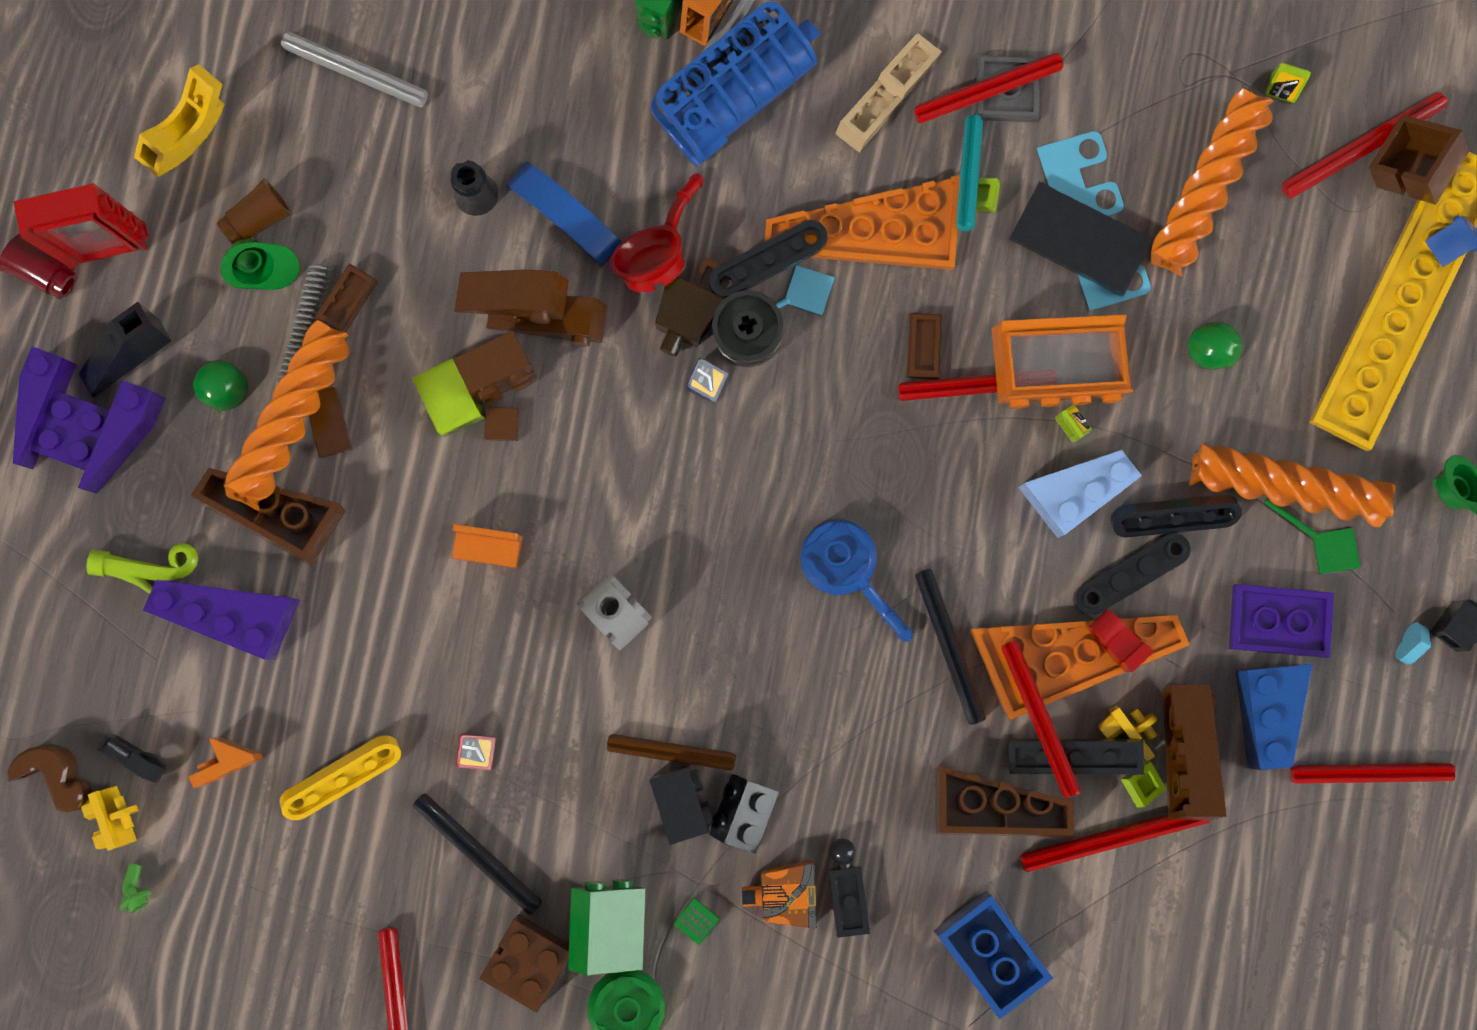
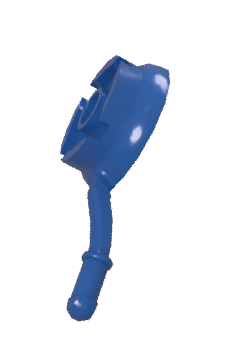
(841, 560)

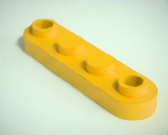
(340, 777)

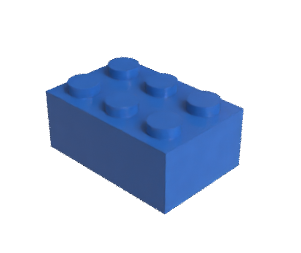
(993, 954)

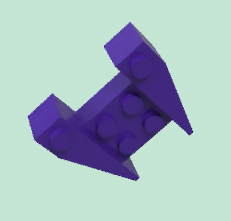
(75, 429)

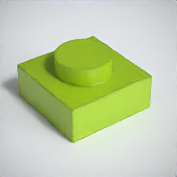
(987, 195)
(1144, 787)

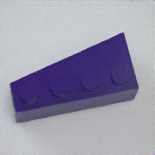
(233, 617)

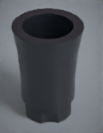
(477, 197)

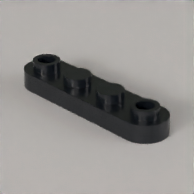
(769, 258)
(1175, 516)
(1131, 574)

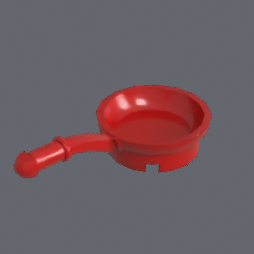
(655, 252)

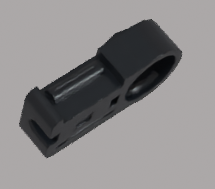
(133, 758)

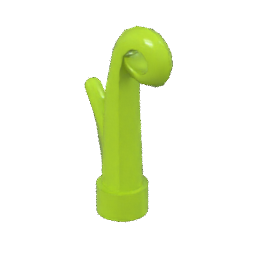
(137, 572)

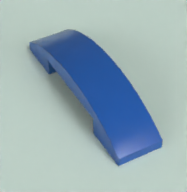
(564, 212)

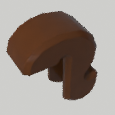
(59, 773)

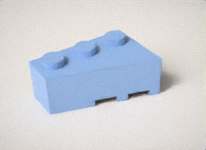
(1079, 491)

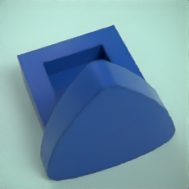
(1453, 240)

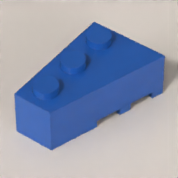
(1272, 713)

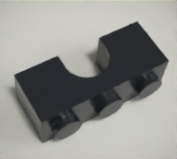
(1458, 625)

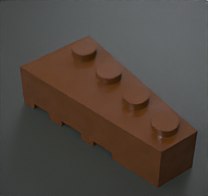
(987, 807)

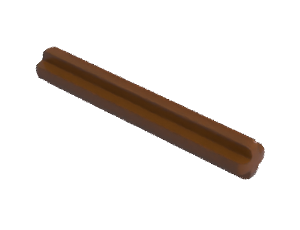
(671, 752)

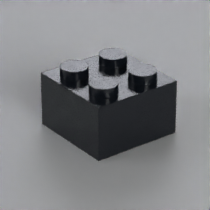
(680, 803)

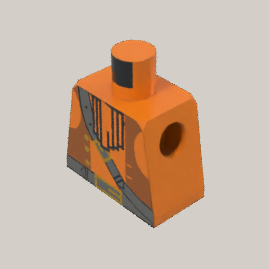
(701, 18)
(785, 895)

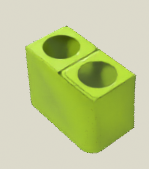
(447, 398)

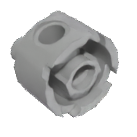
(603, 600)

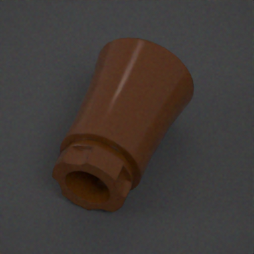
(254, 213)

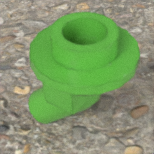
(134, 897)

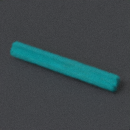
(969, 173)

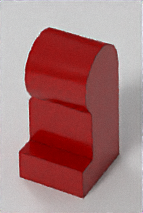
(1119, 641)

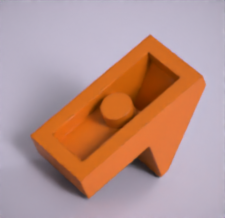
(230, 757)

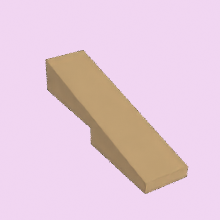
(887, 93)

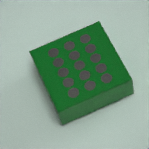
(696, 921)

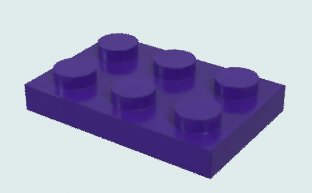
(1281, 621)

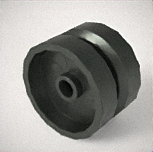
(743, 310)

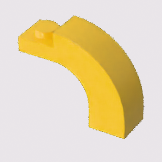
(185, 128)

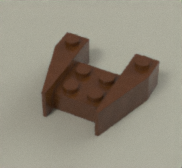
(531, 305)

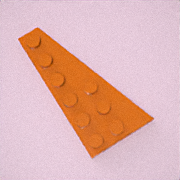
(1066, 656)

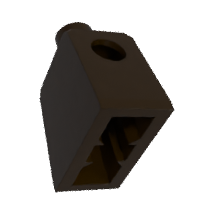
(685, 315)

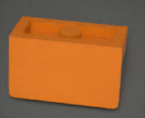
(486, 546)

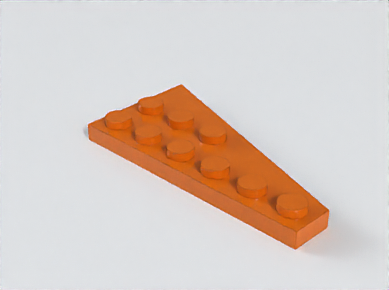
(887, 228)

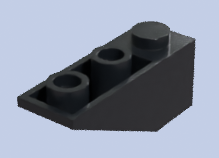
(122, 347)

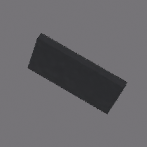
(1081, 239)

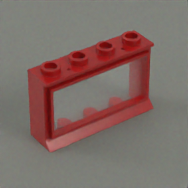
(79, 225)

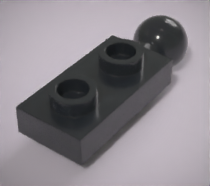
(847, 891)

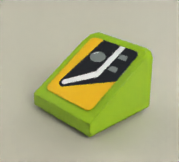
(1287, 82)
(1073, 423)

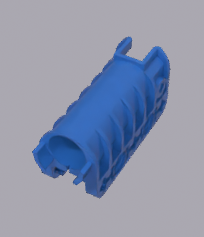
(739, 85)

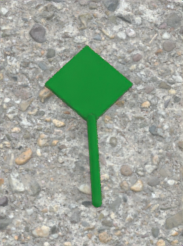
(1333, 549)

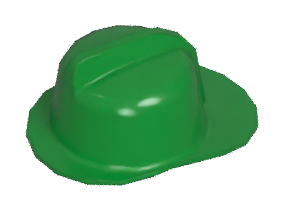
(259, 265)
(1458, 484)

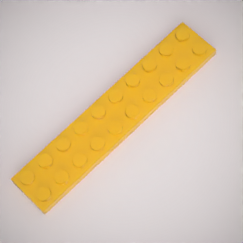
(1395, 319)

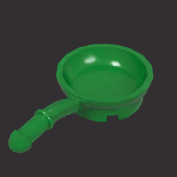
(626, 1002)

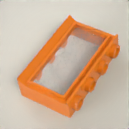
(1061, 360)

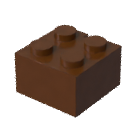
(1419, 159)
(495, 369)
(526, 963)

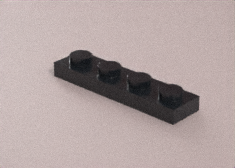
(1084, 756)

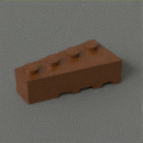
(285, 518)
(1192, 754)

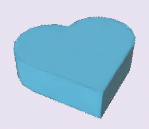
(1414, 644)

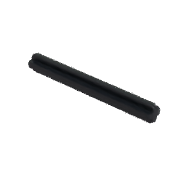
(950, 647)
(477, 854)

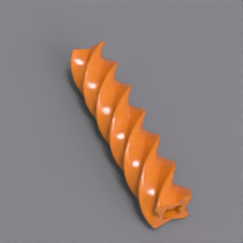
(1206, 187)
(283, 417)
(1290, 482)

